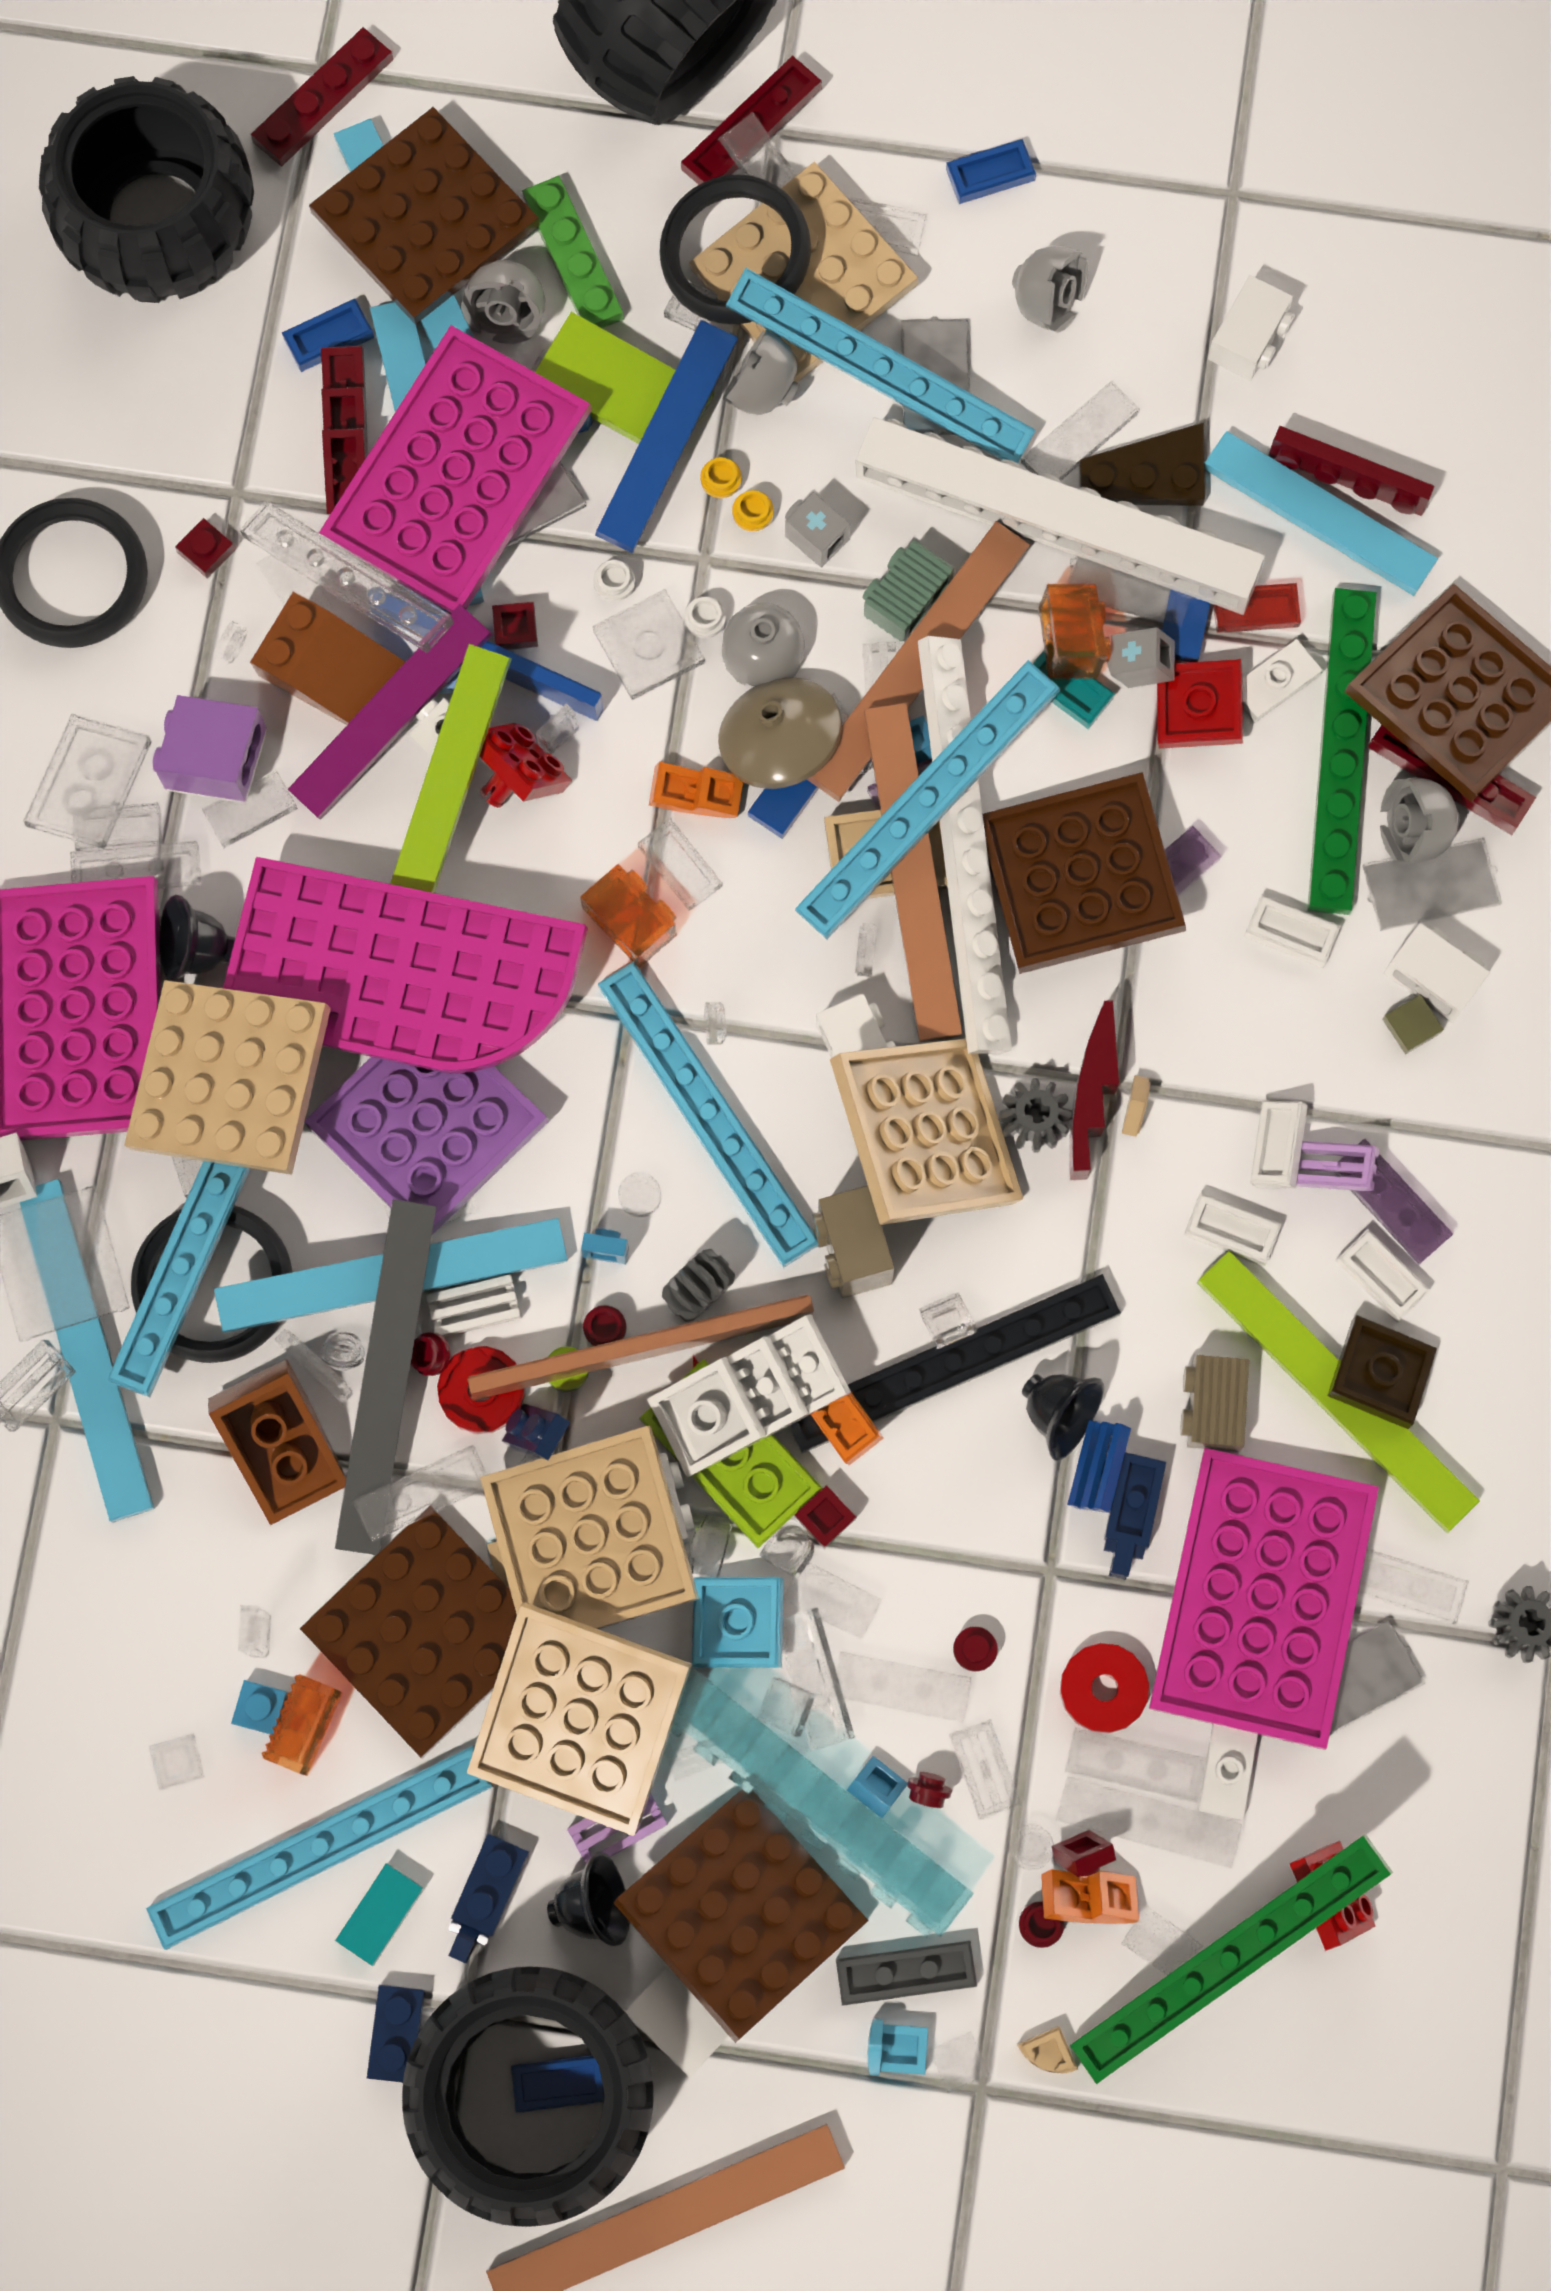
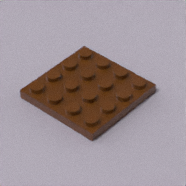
(424, 215)
(1458, 692)
(1082, 873)
(419, 1631)
(740, 1913)

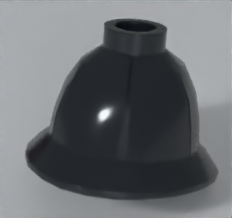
(191, 940)
(1061, 1409)
(587, 1904)

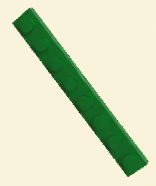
(1341, 755)
(1231, 1958)

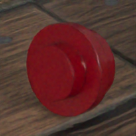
(604, 1325)
(430, 1354)
(975, 1649)
(929, 1790)
(1038, 1930)

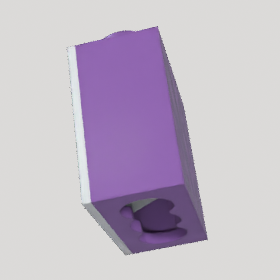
(210, 748)

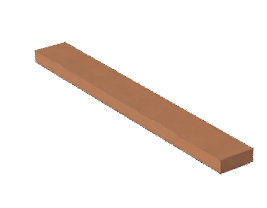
(902, 677)
(914, 882)
(639, 1347)
(672, 2215)

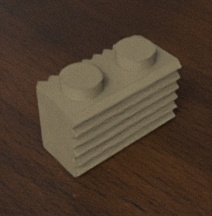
(1216, 1403)

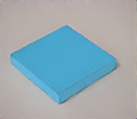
(738, 1622)

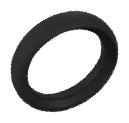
(711, 192)
(110, 621)
(232, 1347)

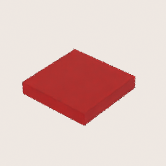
(1201, 705)

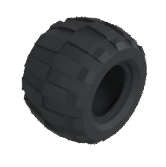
(135, 133)

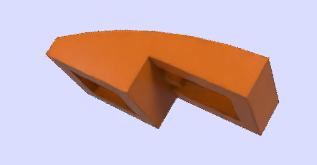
(694, 791)
(1091, 1898)

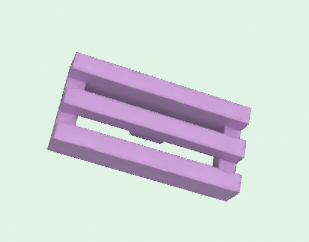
(1367, 1168)
(583, 1845)

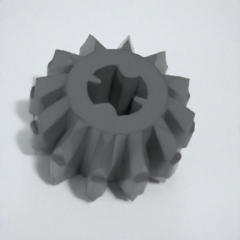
(1047, 1106)
(698, 1285)
(1518, 1636)

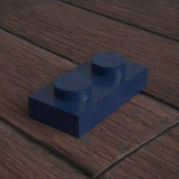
(534, 1431)
(394, 2031)

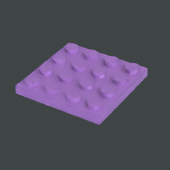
(425, 1131)

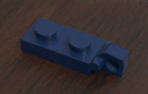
(1133, 1511)
(485, 1895)

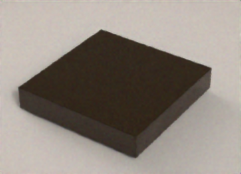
(1382, 1372)

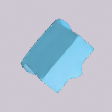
(896, 2048)

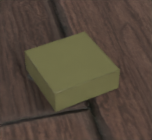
(1413, 1024)

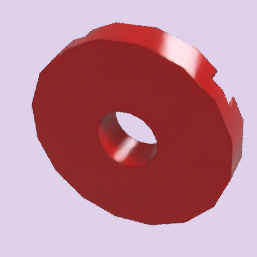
(454, 1395)
(1129, 1679)

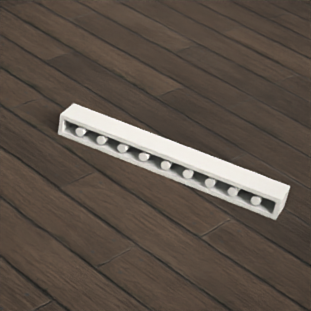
(1059, 514)

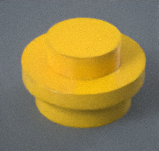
(721, 477)
(752, 510)

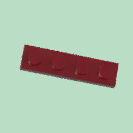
(322, 96)
(773, 106)
(1352, 471)
(1499, 803)

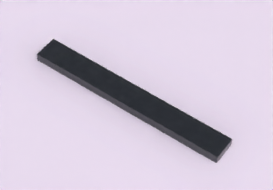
(974, 1355)

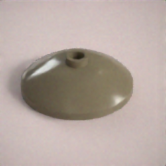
(782, 748)

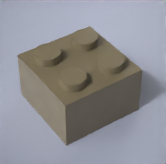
(855, 1242)

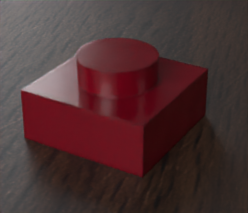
(205, 548)
(515, 625)
(825, 1517)
(1083, 1853)

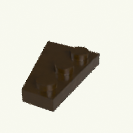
(1151, 471)

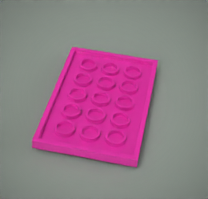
(456, 470)
(76, 1004)
(1264, 1598)

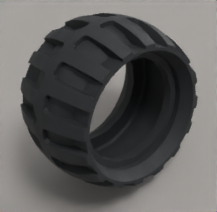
(656, 53)
(430, 2097)

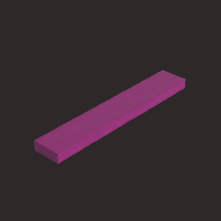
(387, 715)

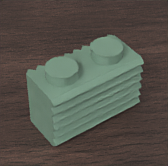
(907, 590)

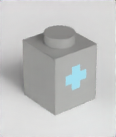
(816, 529)
(1142, 657)

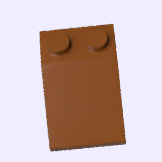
(323, 660)
(277, 1441)

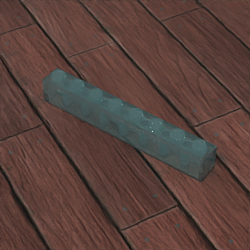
(820, 1805)

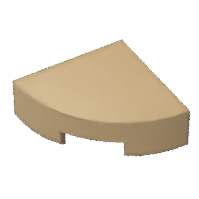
(1136, 1106)
(1049, 2052)

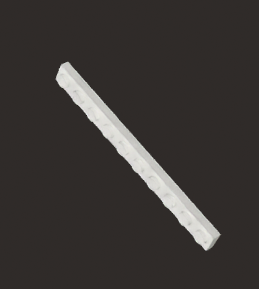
(966, 858)

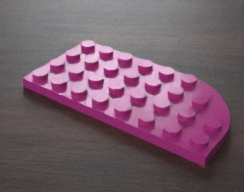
(405, 967)

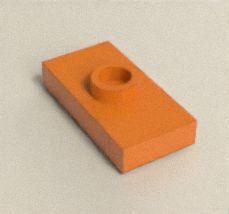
(848, 1428)

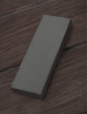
(906, 1973)

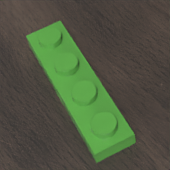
(573, 253)

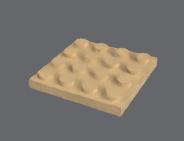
(849, 268)
(228, 1077)
(925, 1130)
(591, 1532)
(579, 1718)

